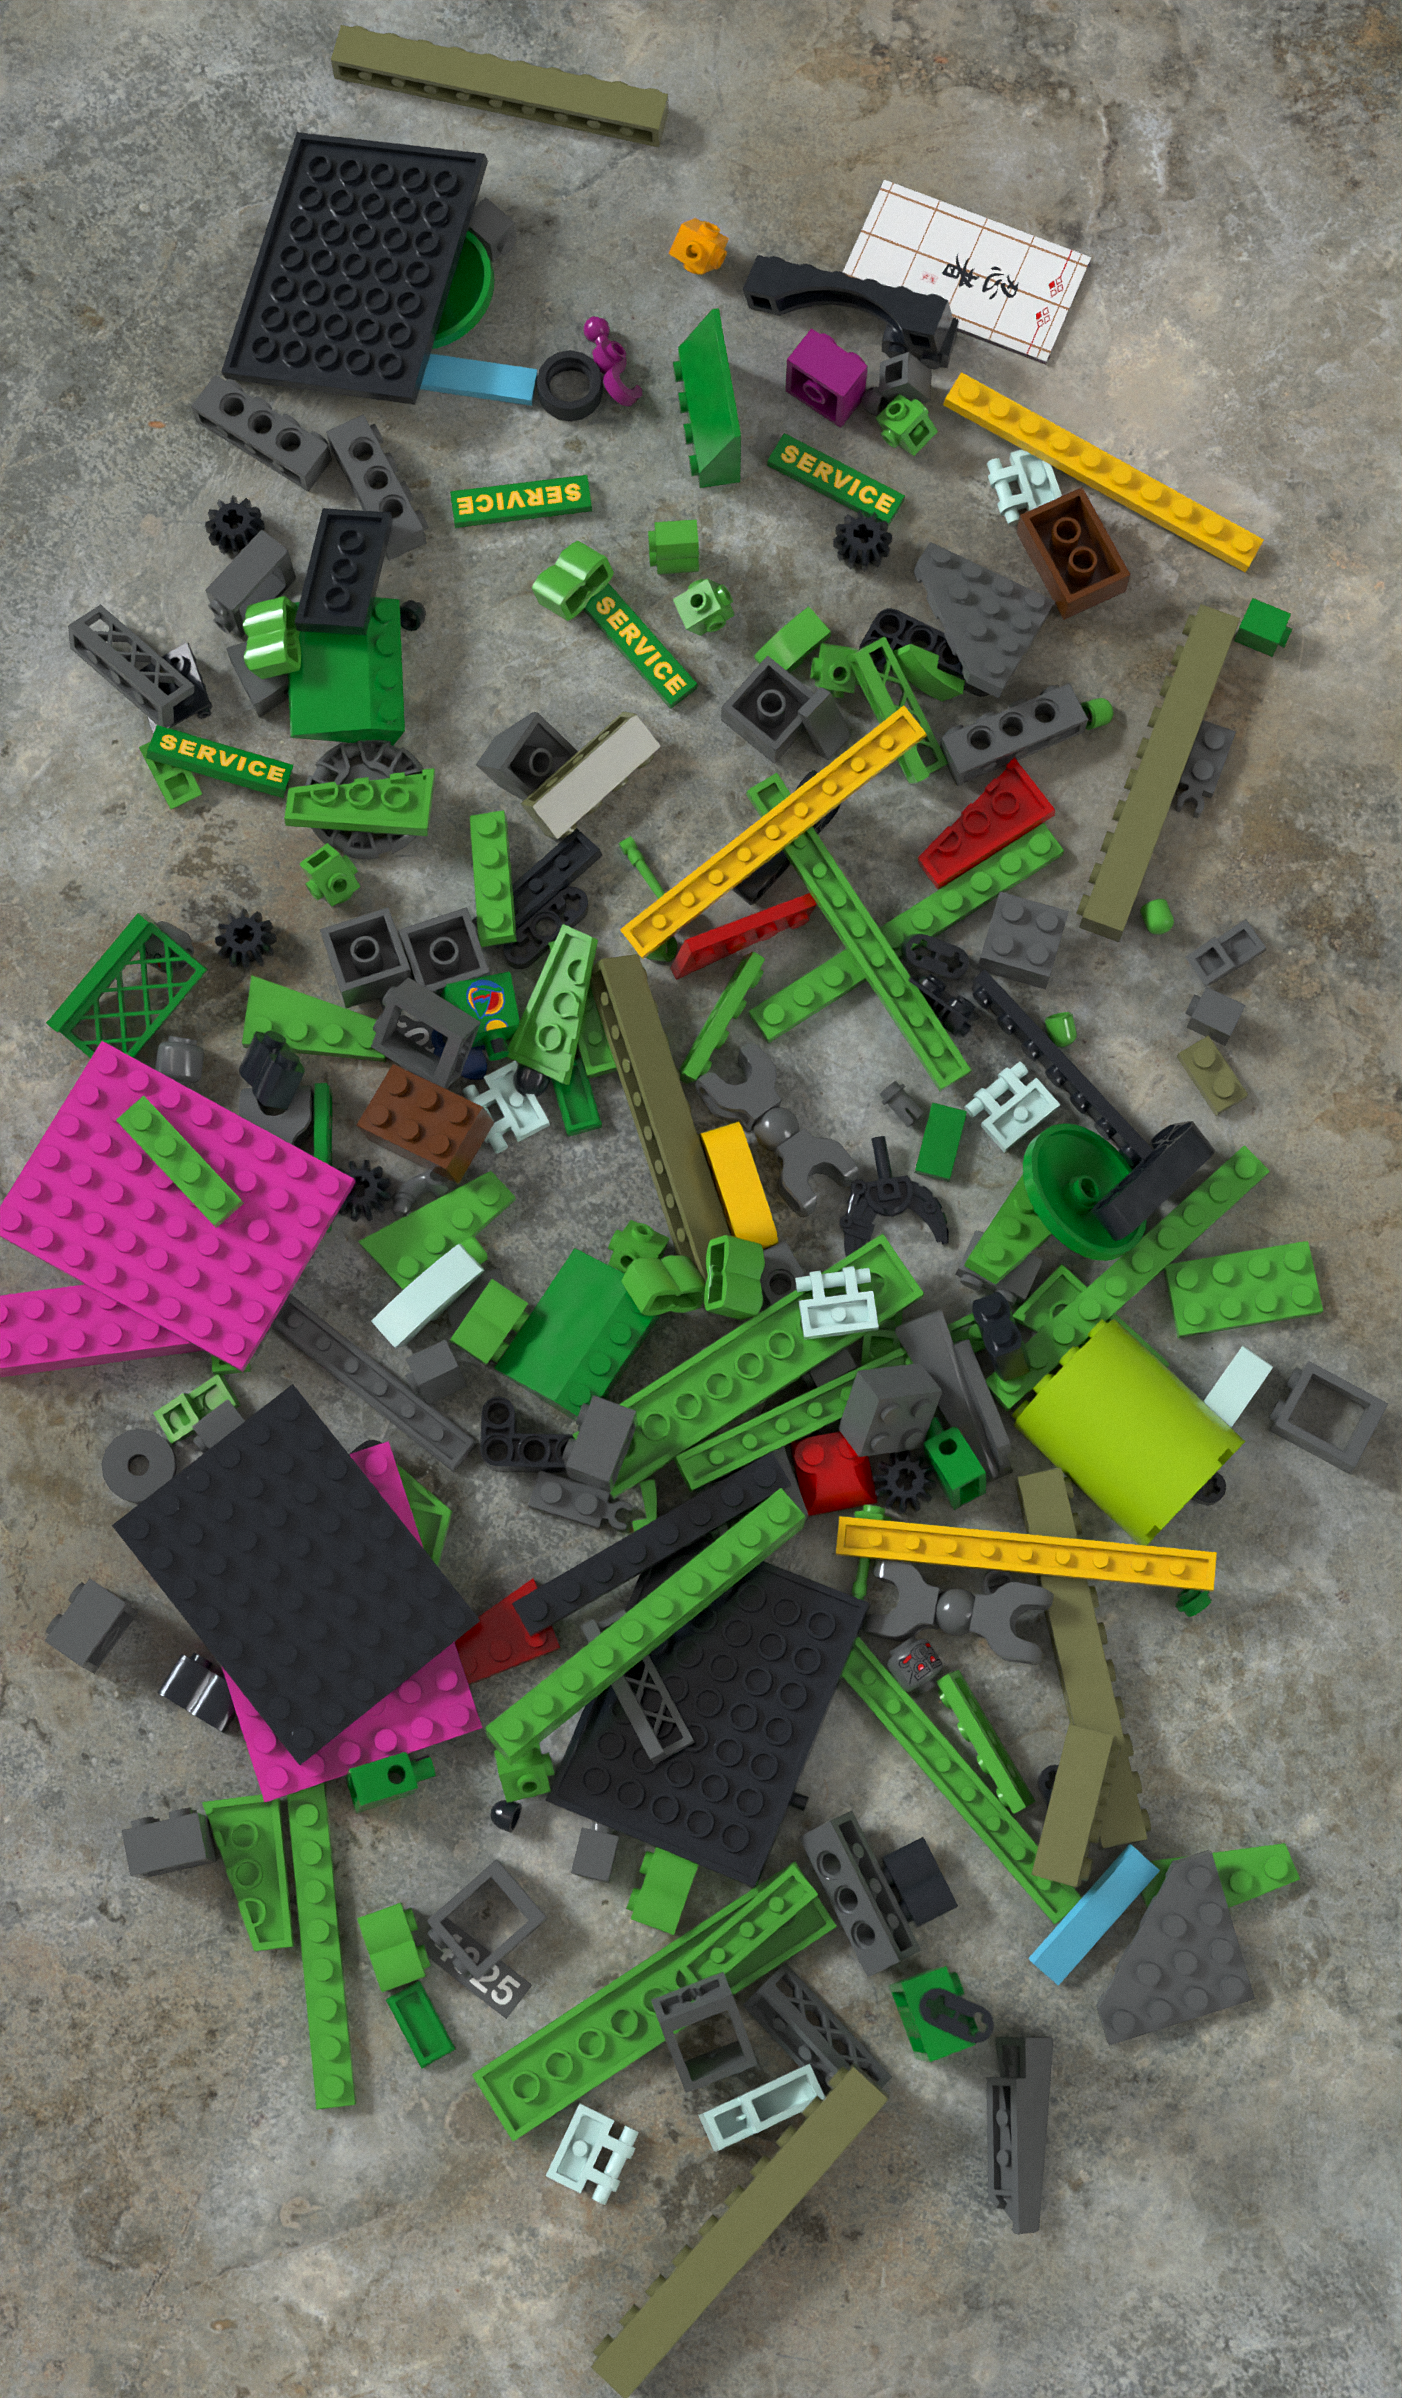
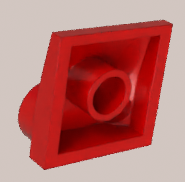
(831, 1474)

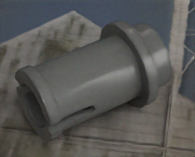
(899, 1101)

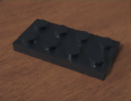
(344, 571)

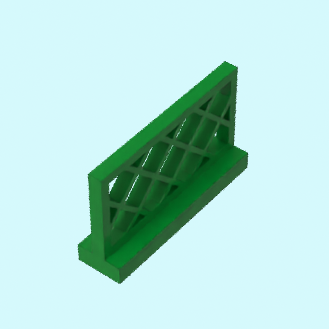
(110, 968)

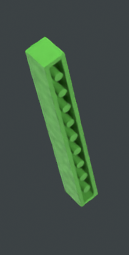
(645, 1627)

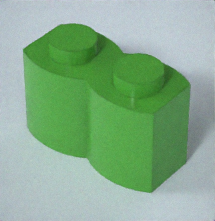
(674, 547)
(572, 580)
(272, 638)
(734, 1277)
(664, 1285)
(489, 1323)
(663, 1890)
(393, 1946)

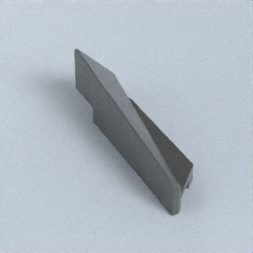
(964, 1393)
(1019, 2128)

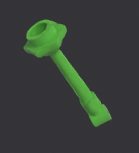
(636, 858)
(859, 1586)

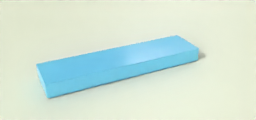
(480, 379)
(1094, 1914)

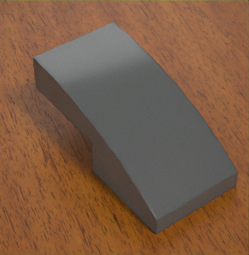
(1226, 953)

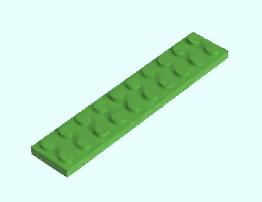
(750, 1366)
(620, 2020)

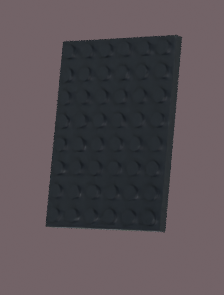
(355, 267)
(296, 1574)
(753, 1692)

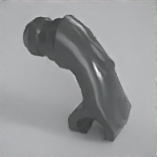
(423, 1183)

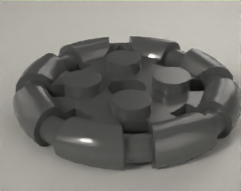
(336, 763)

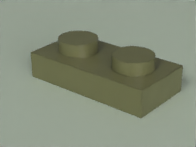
(1212, 1075)

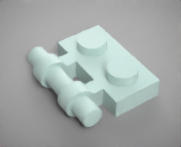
(1035, 481)
(520, 1113)
(1019, 1114)
(839, 1313)
(580, 2150)

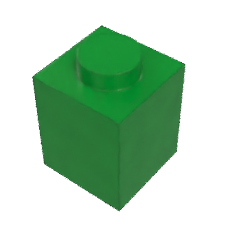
(1264, 628)

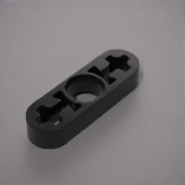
(546, 913)

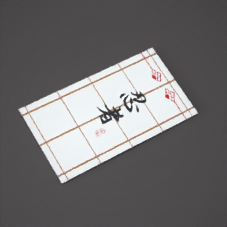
(996, 278)

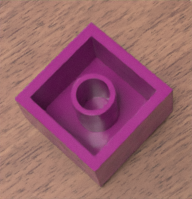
(826, 377)

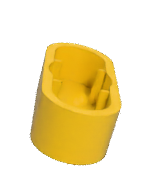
(739, 1185)

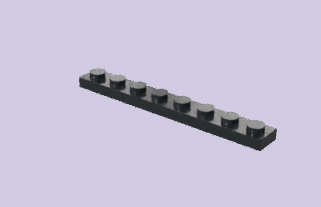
(1060, 1069)
(651, 1544)

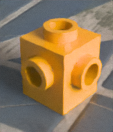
(699, 246)

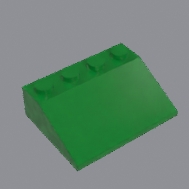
(709, 404)
(350, 683)
(577, 1336)

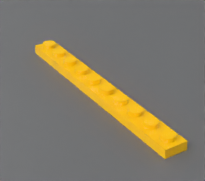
(1103, 472)
(773, 832)
(1026, 1553)

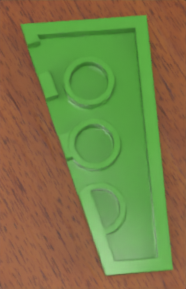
(377, 806)
(556, 1008)
(308, 1023)
(430, 1232)
(1009, 1237)
(1053, 1297)
(255, 1862)
(1242, 1872)

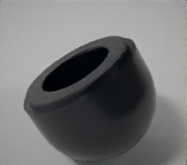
(530, 1081)

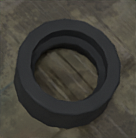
(563, 362)

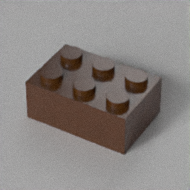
(1073, 553)
(425, 1123)

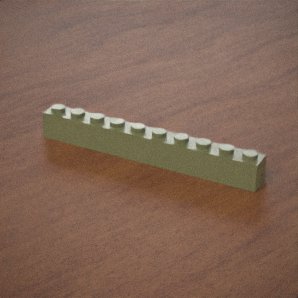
(500, 85)
(1159, 772)
(658, 1106)
(1080, 1655)
(739, 2231)

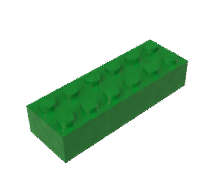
(926, 2040)

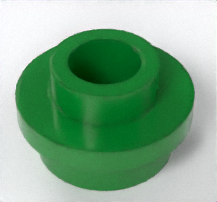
(1192, 1601)

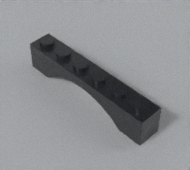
(786, 286)

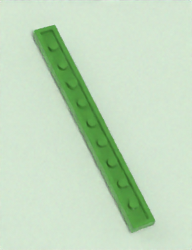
(927, 917)
(867, 945)
(1132, 1272)
(792, 1419)
(955, 1780)
(321, 1948)

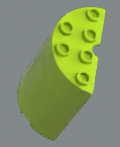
(1126, 1431)

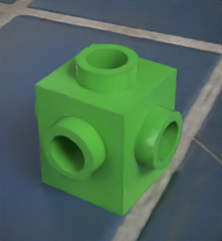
(906, 424)
(704, 606)
(823, 668)
(330, 875)
(636, 1242)
(525, 1777)

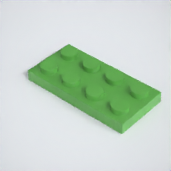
(1243, 1289)

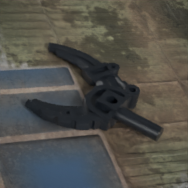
(888, 1198)

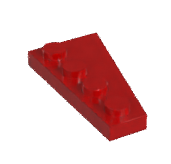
(996, 819)

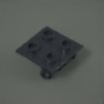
(198, 702)
(961, 1008)

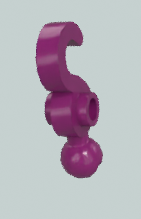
(611, 360)

